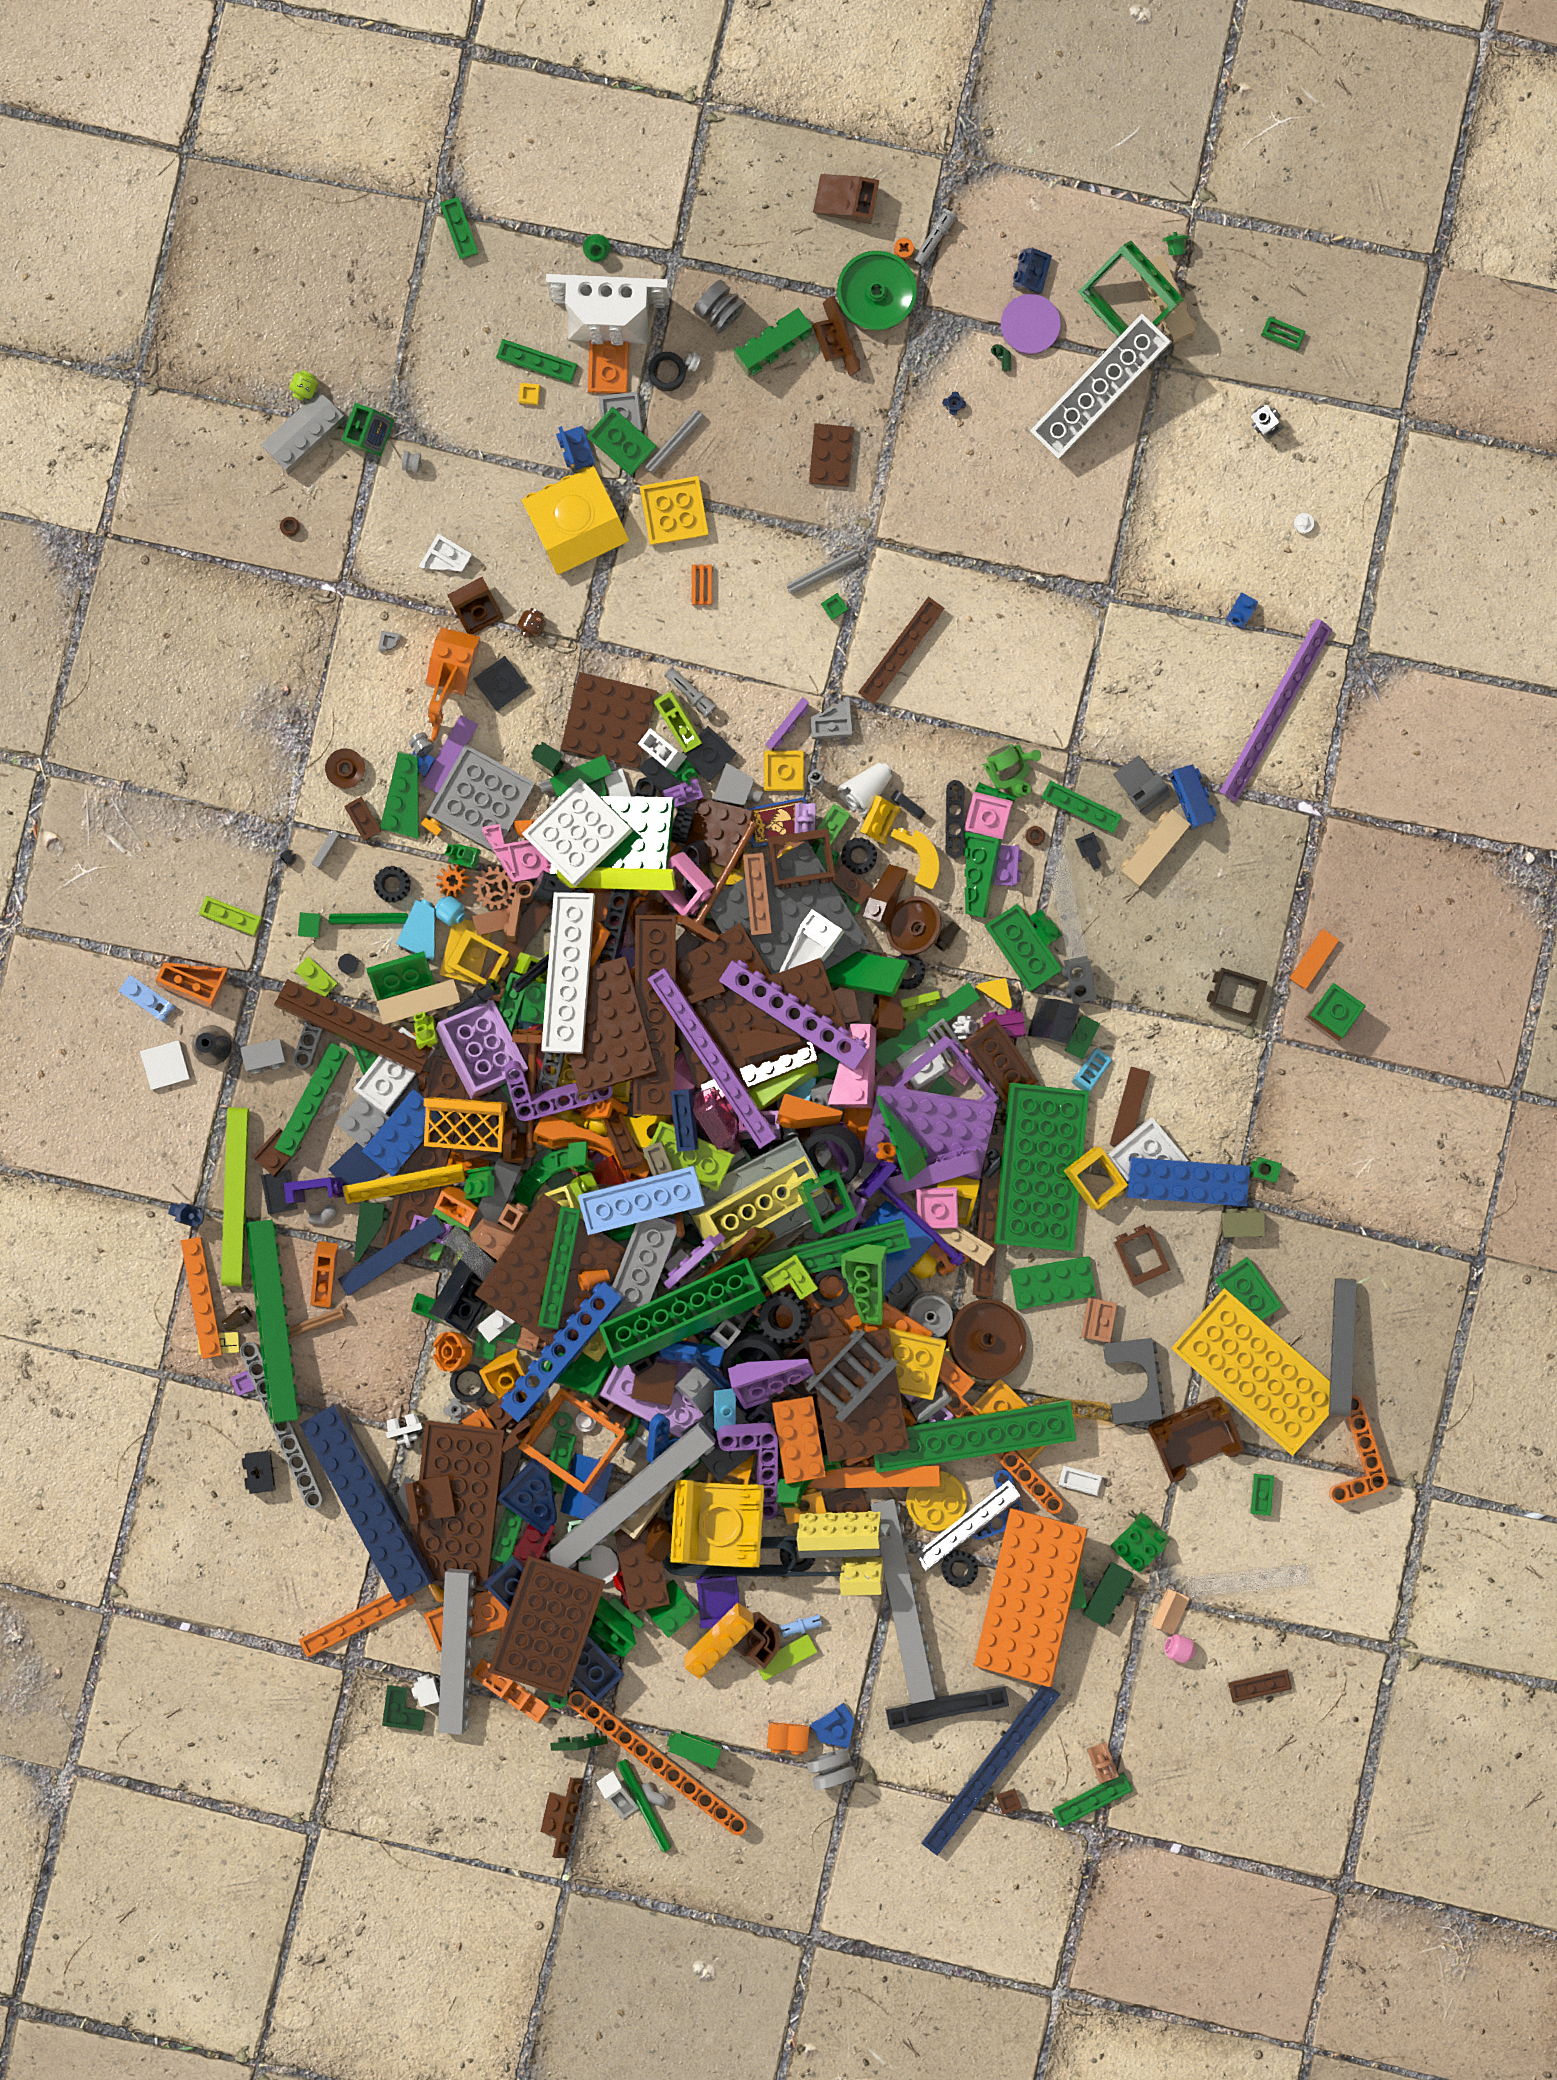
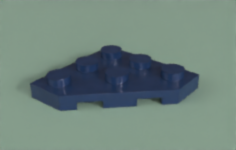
(532, 1496)

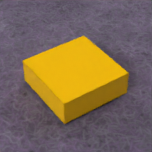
(529, 394)

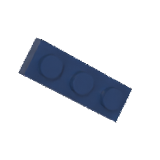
(684, 1120)

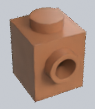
(514, 1215)

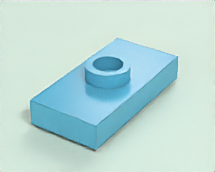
(724, 1408)

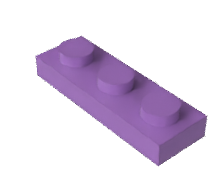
(787, 725)

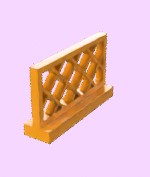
(464, 1106)

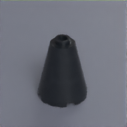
(218, 1048)

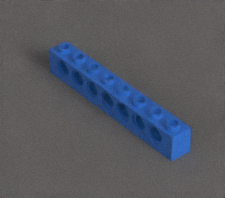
(612, 1299)

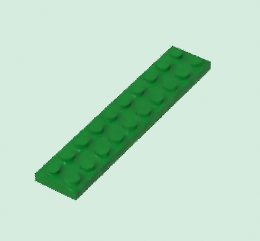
(982, 1435)

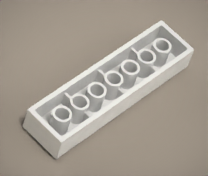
(1100, 386)

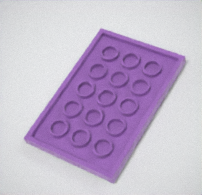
(936, 1120)

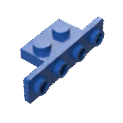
(685, 1351)

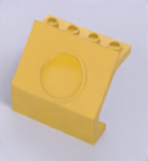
(575, 519)
(717, 1524)

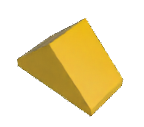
(997, 991)

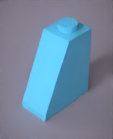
(420, 930)

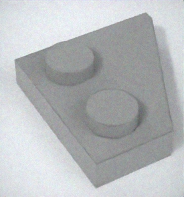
(833, 721)

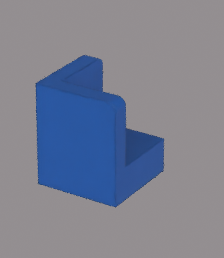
(425, 764)

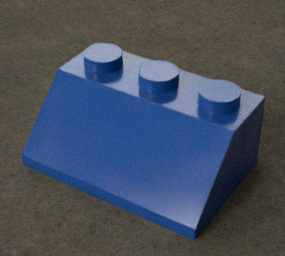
(1192, 796)
(574, 1501)

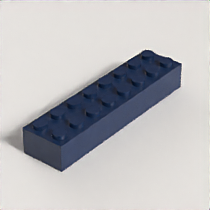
(594, 1670)

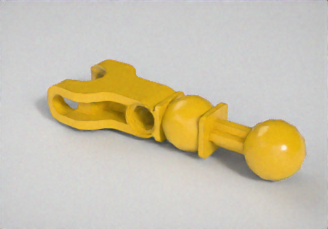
(639, 1128)

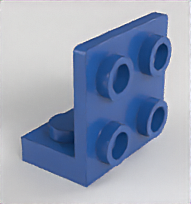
(577, 448)

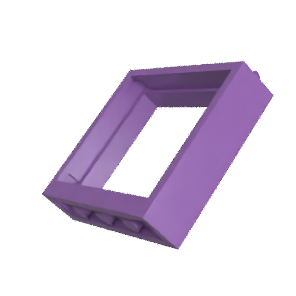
(964, 1060)

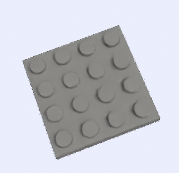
(480, 795)

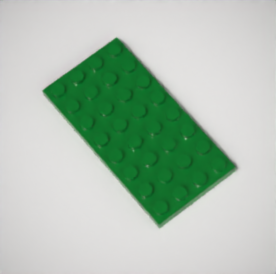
(1040, 1141)

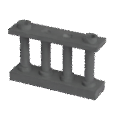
(872, 1380)

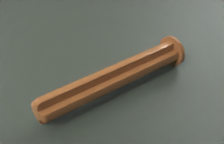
(317, 1322)

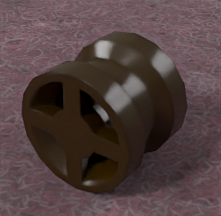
(999, 1117)

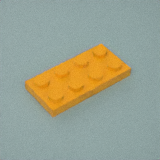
(1000, 1398)

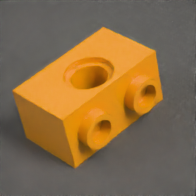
(816, 1506)

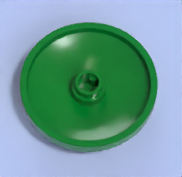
(876, 290)

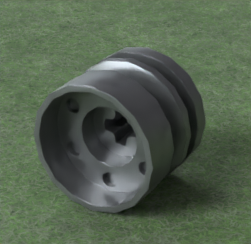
(716, 303)

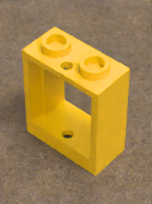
(459, 949)
(1082, 1163)

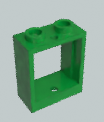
(835, 1219)
(694, 1748)

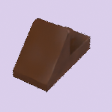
(658, 1539)

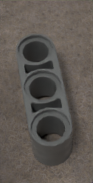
(310, 1051)

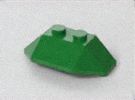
(611, 1630)

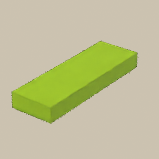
(230, 915)
(789, 1656)

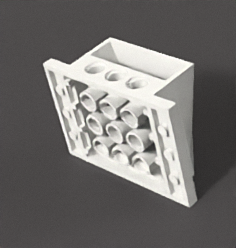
(607, 306)

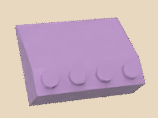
(479, 1048)

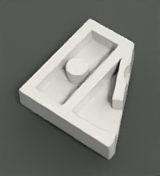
(445, 555)

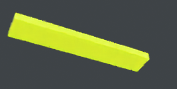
(625, 879)

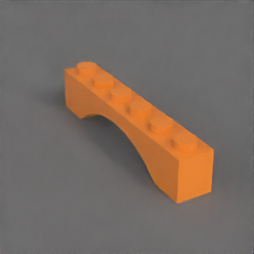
(558, 1133)

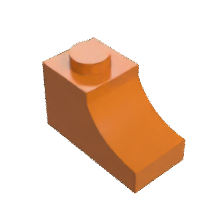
(454, 1204)

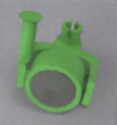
(1005, 757)

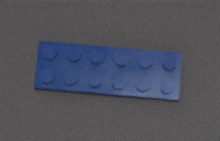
(1188, 1181)

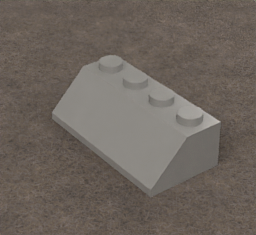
(303, 432)

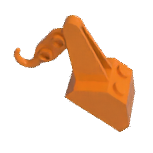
(449, 670)

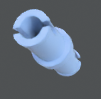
(800, 1625)

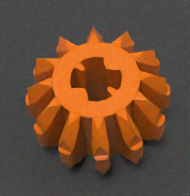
(458, 876)

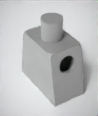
(736, 788)

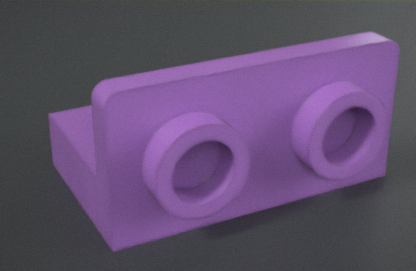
(1007, 866)

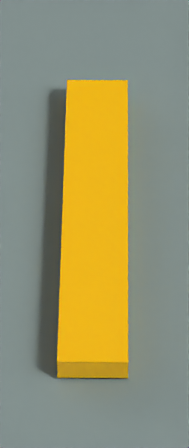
(404, 1183)

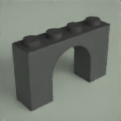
(1148, 1405)

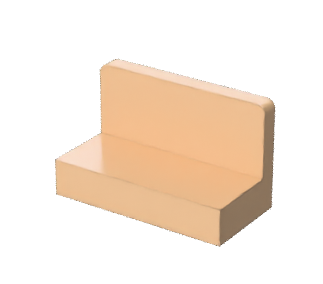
(1170, 1611)

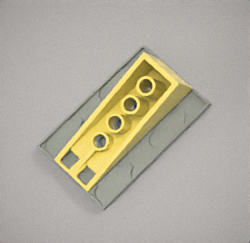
(760, 1196)

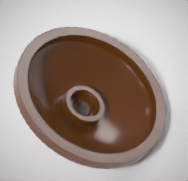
(907, 919)

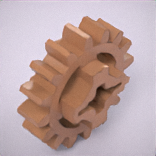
(488, 899)

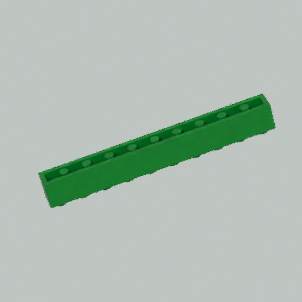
(271, 1321)

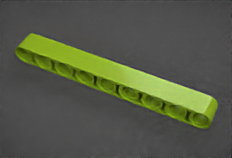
(235, 1196)

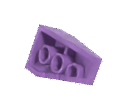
(758, 1380)

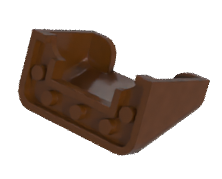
(1195, 1436)

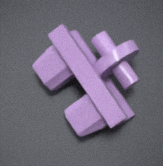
(804, 817)

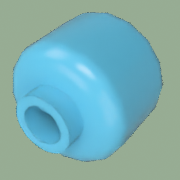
(450, 911)

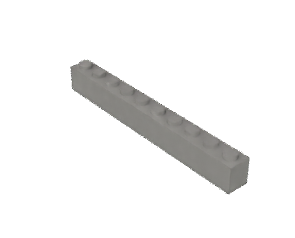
(631, 1496)
(904, 1607)

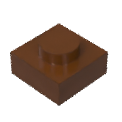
(1008, 1801)

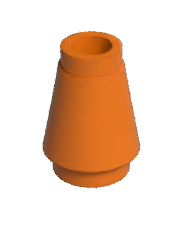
(590, 1279)

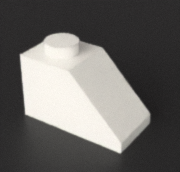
(617, 1795)

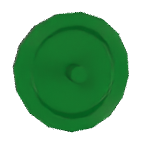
(1176, 243)
(596, 247)

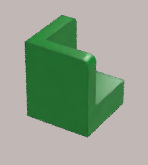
(309, 925)
(578, 1158)

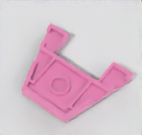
(519, 858)

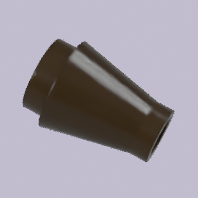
(947, 936)
(239, 1317)

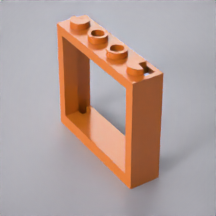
(543, 1421)

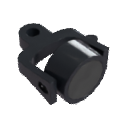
(548, 884)

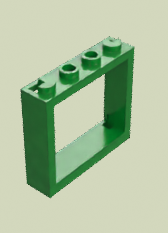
(1149, 274)

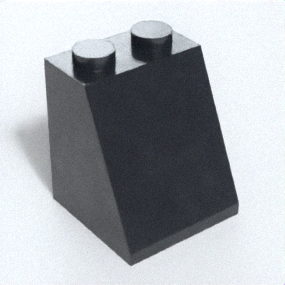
(1053, 1021)

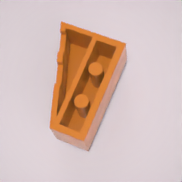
(193, 982)

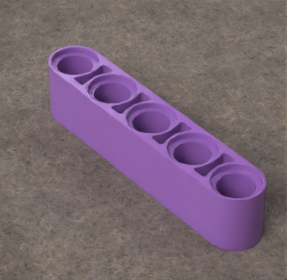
(937, 1170)

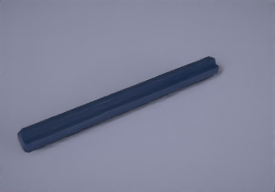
(716, 1377)

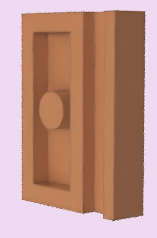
(1098, 1320)

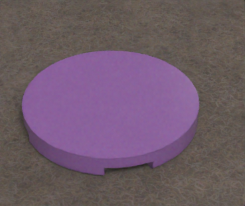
(1030, 324)

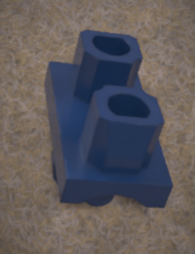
(187, 1214)

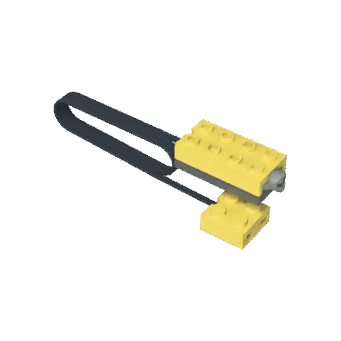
(819, 1537)

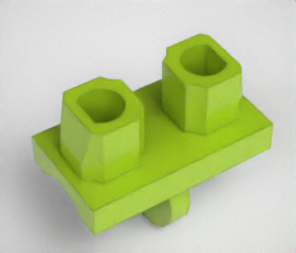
(425, 1030)

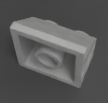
(697, 1389)

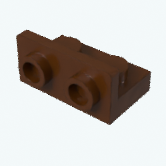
(513, 1142)

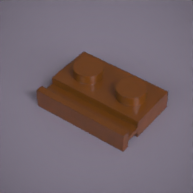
(270, 1158)

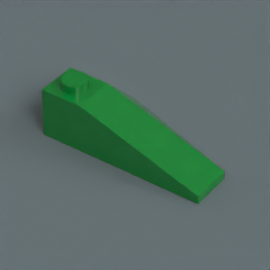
(907, 1147)

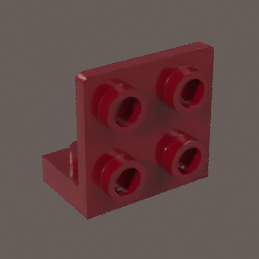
(533, 1544)

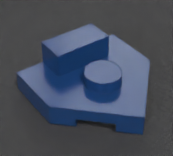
(835, 1726)

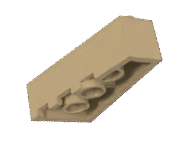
(1178, 323)

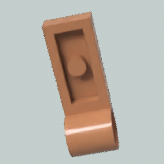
(514, 910)

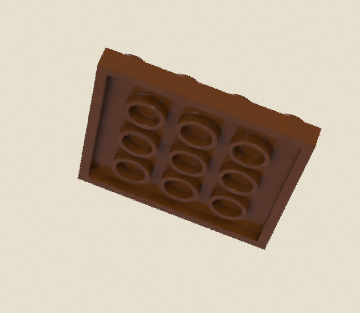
(608, 719)

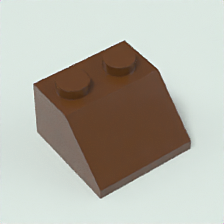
(475, 606)

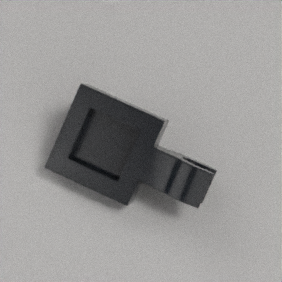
(1088, 847)

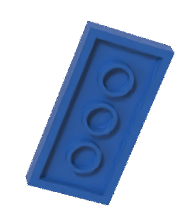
(400, 1134)

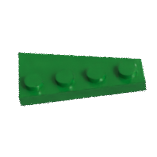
(981, 865)

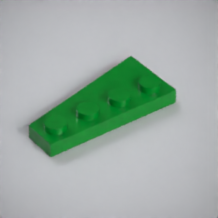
(402, 802)

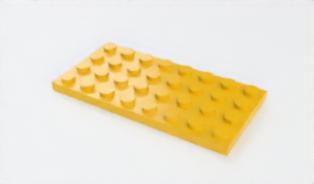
(1256, 1371)

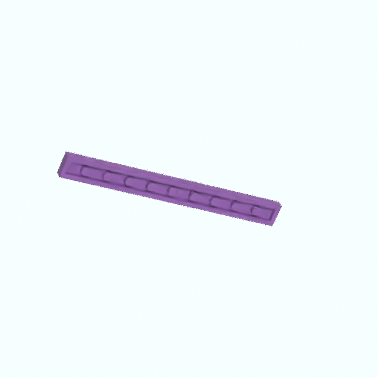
(1275, 710)
(712, 1057)

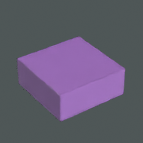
(242, 1383)

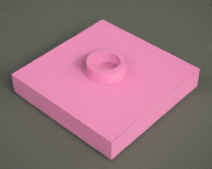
(988, 815)
(938, 1207)

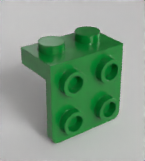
(1140, 1542)

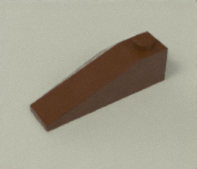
(887, 1015)

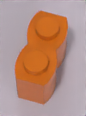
(788, 1737)

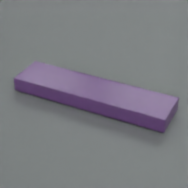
(459, 736)

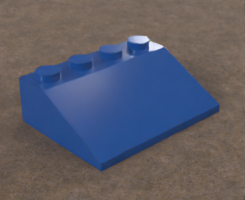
(901, 1261)

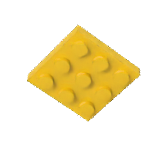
(674, 510)
(918, 1362)

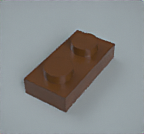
(362, 818)

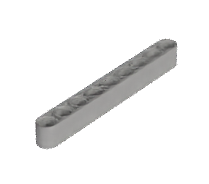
(281, 1436)

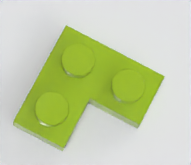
(316, 977)
(791, 1272)

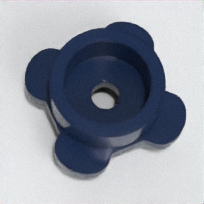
(954, 397)

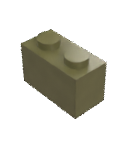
(1243, 1224)

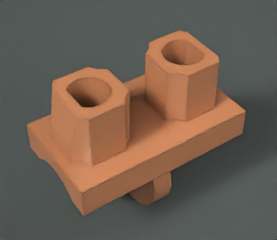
(530, 1341)
(1102, 1762)

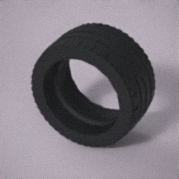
(842, 1137)

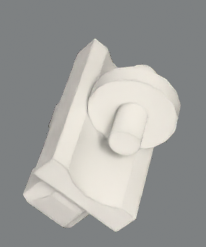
(412, 1425)

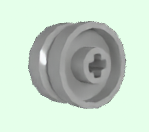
(933, 1303)
(831, 1769)

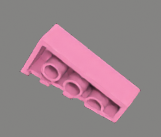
(851, 1086)

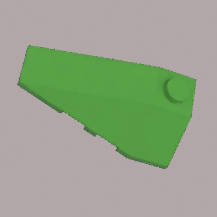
(866, 1277)

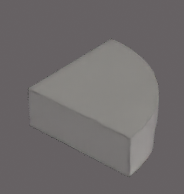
(388, 640)

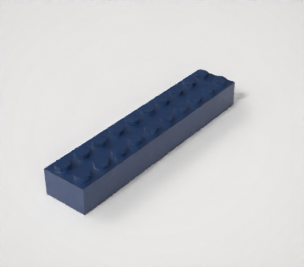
(367, 1502)

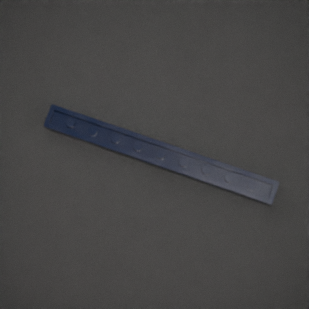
(990, 1769)

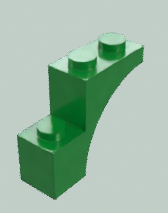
(790, 1494)

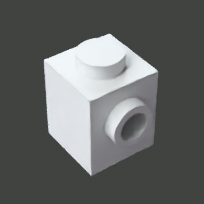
(426, 1690)

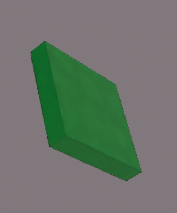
(1337, 1010)

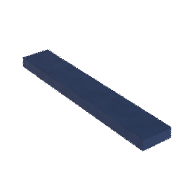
(392, 1255)

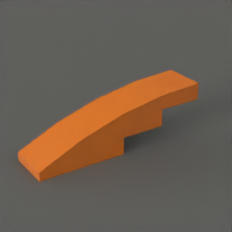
(512, 1692)

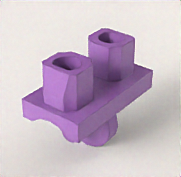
(684, 793)

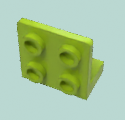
(918, 1005)

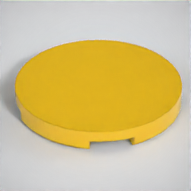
(937, 1506)

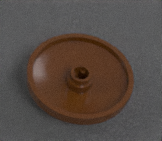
(987, 1339)

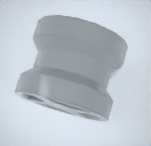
(411, 461)
(421, 744)

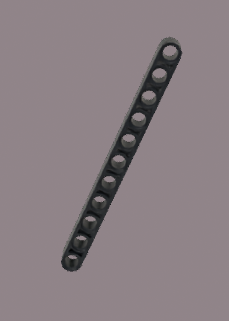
(622, 894)

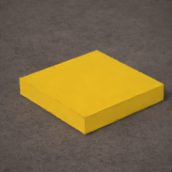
(783, 770)

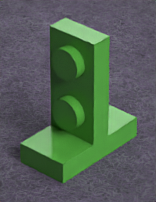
(437, 1248)

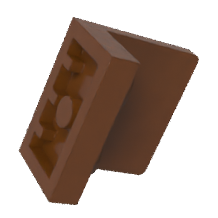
(430, 1499)

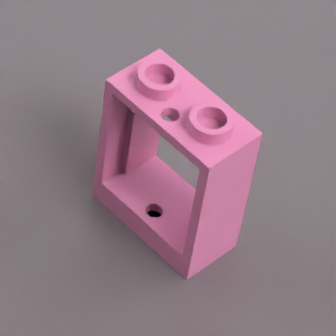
(695, 876)

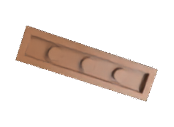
(757, 894)

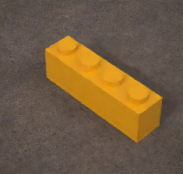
(718, 1641)

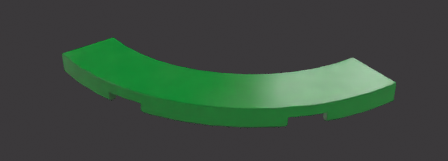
(538, 1175)

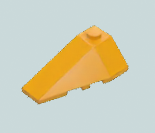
(503, 1373)

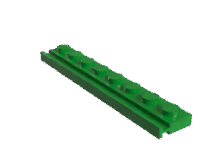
(828, 1251)

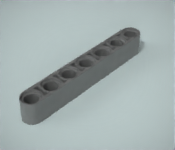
(1342, 1347)

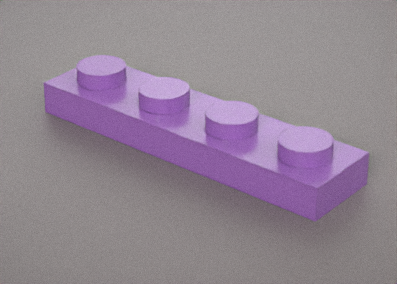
(690, 1263)

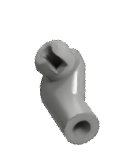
(323, 1218)
(654, 1797)

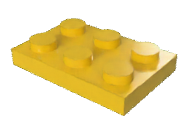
(472, 957)

